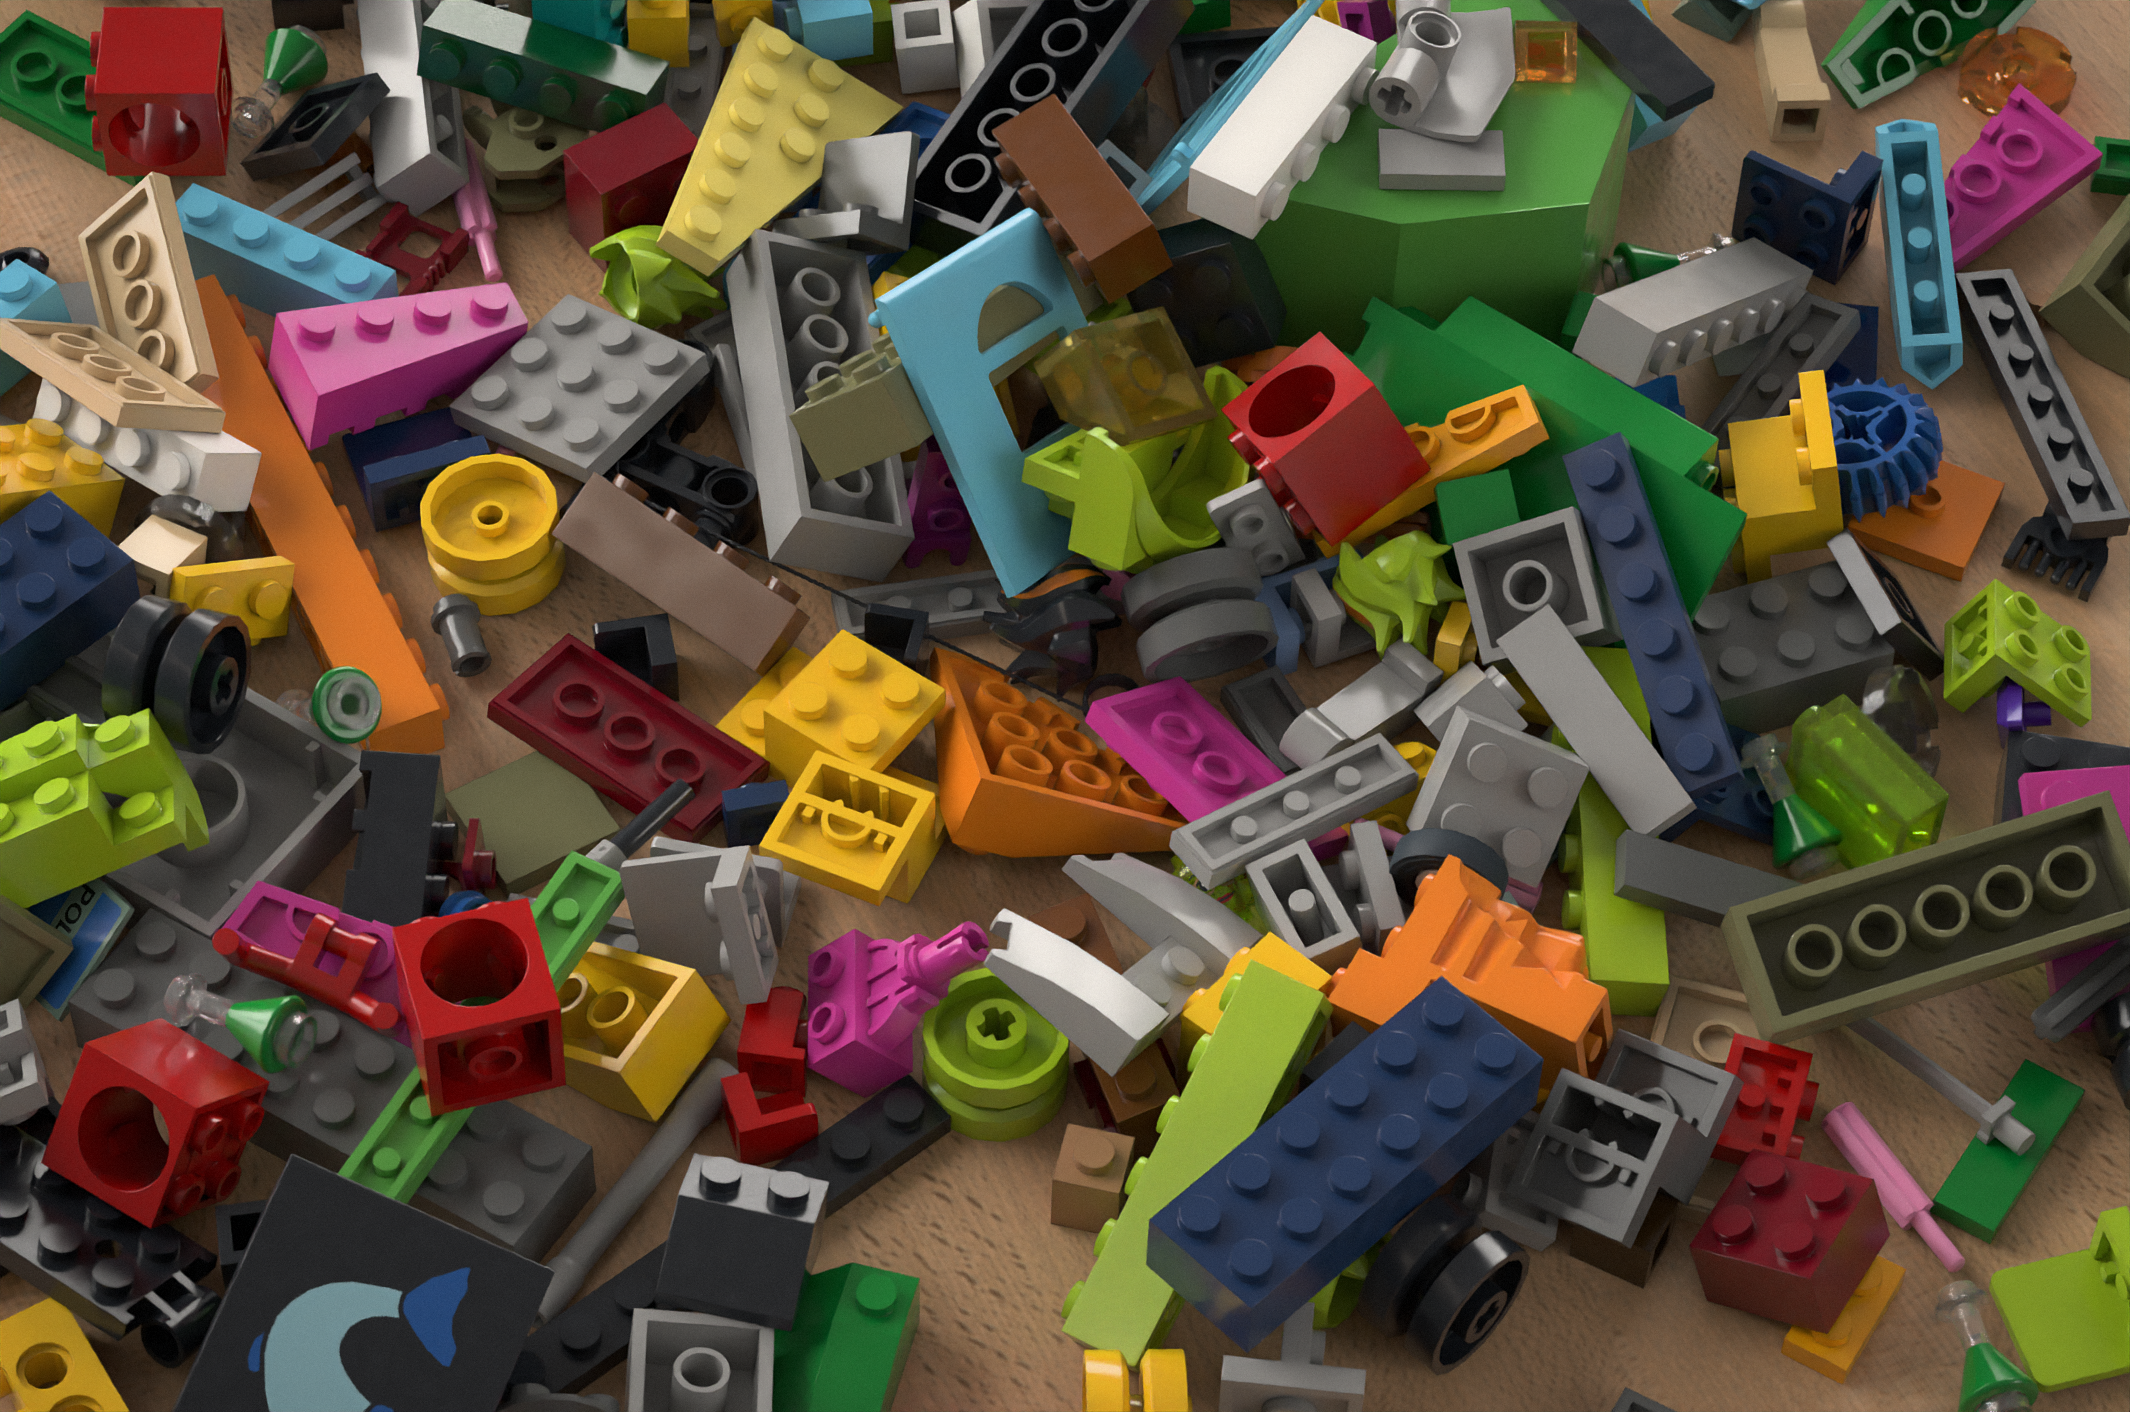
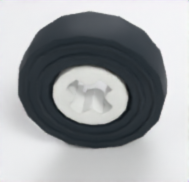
(1426, 850)

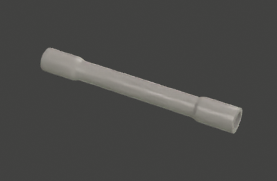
(692, 1113)

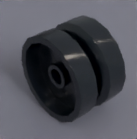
(182, 668)
(1443, 1283)

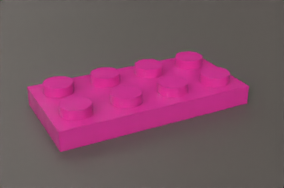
(1189, 751)

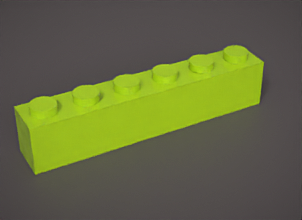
(1620, 936)
(1234, 1088)

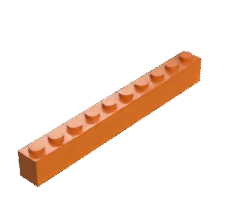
(295, 518)

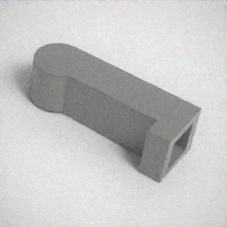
(1370, 705)

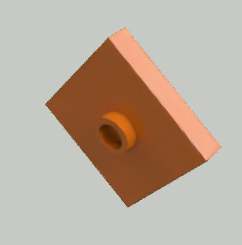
(1937, 528)

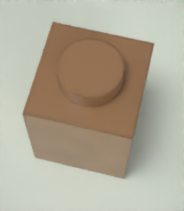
(1090, 1178)

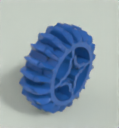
(1883, 445)

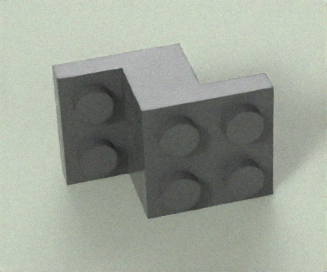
(1624, 1137)

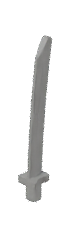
(1994, 1120)

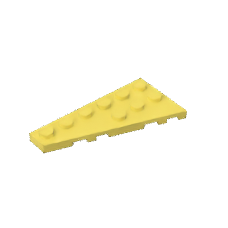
(765, 144)

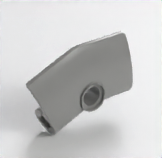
(1445, 70)

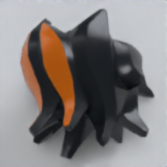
(1055, 625)

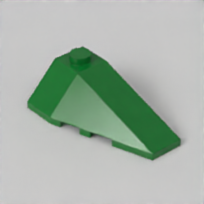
(1904, 39)
(847, 1342)

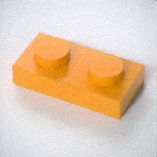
(1839, 1350)

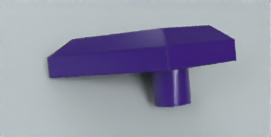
(2015, 713)

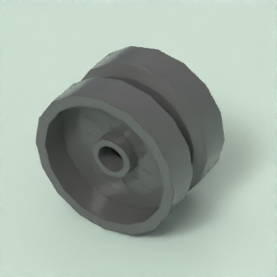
(1199, 615)

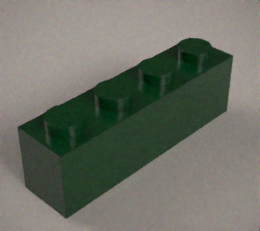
(538, 65)

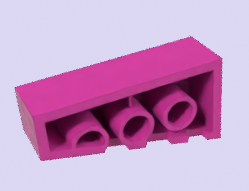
(388, 354)

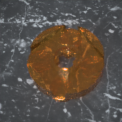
(1992, 57)

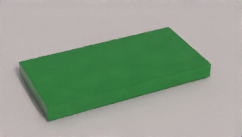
(45, 86)

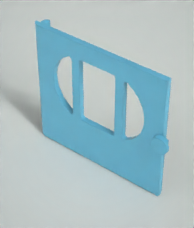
(1195, 134)
(935, 335)

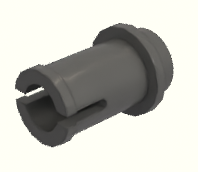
(457, 622)

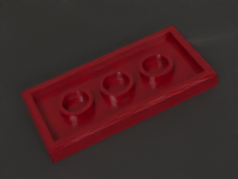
(624, 735)

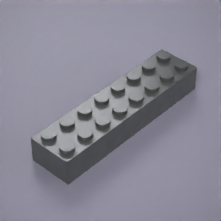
(498, 1177)

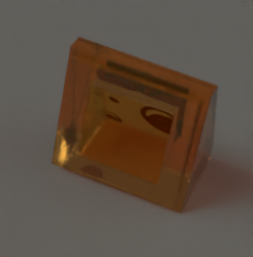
(1545, 51)

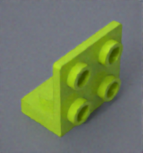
(2011, 637)

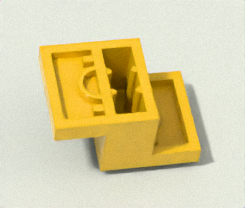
(1783, 481)
(839, 702)
(858, 829)

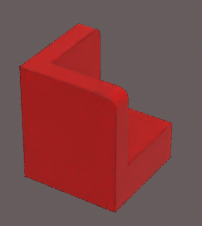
(767, 1126)

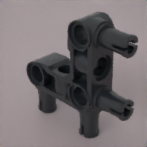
(696, 486)

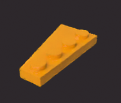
(1464, 446)

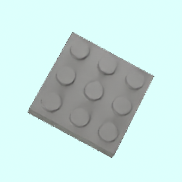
(579, 388)

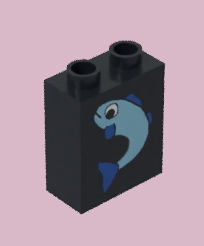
(362, 1309)

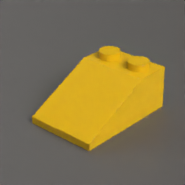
(635, 1028)

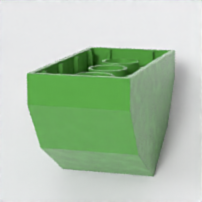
(1435, 248)

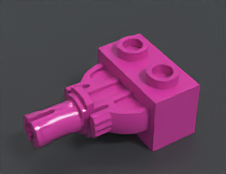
(872, 996)

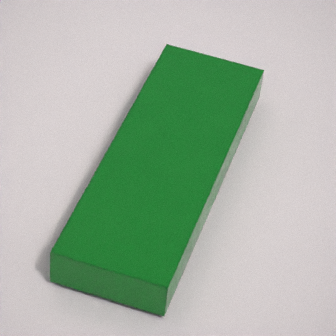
(1992, 1176)

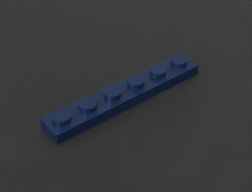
(1652, 616)

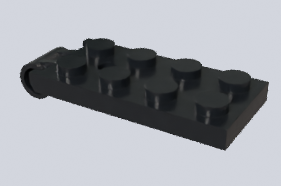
(55, 1243)

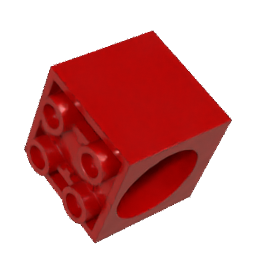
(161, 91)
(1323, 441)
(490, 1049)
(110, 1133)

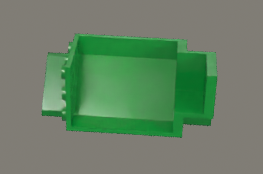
(1479, 352)

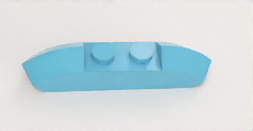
(1918, 251)

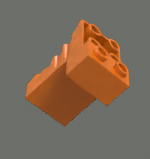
(1497, 957)

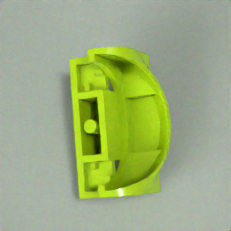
(1127, 500)
(54, 809)

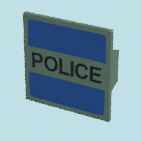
(93, 920)

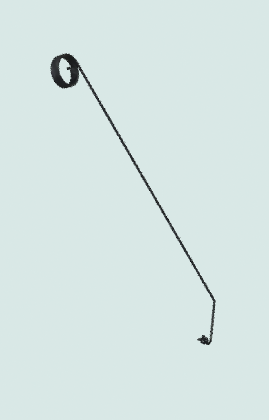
(1101, 681)

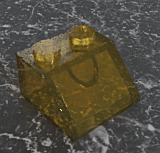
(1126, 379)

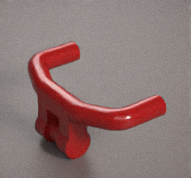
(303, 972)

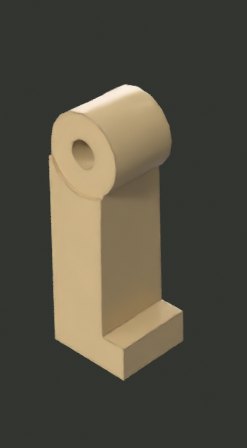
(1788, 71)

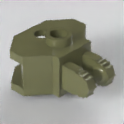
(522, 154)

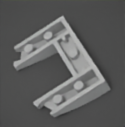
(1092, 1004)

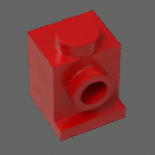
(775, 1042)

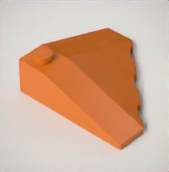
(1030, 783)

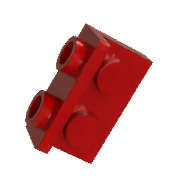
(1769, 1101)

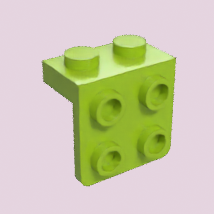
(2072, 1309)

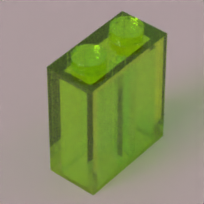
(1863, 784)

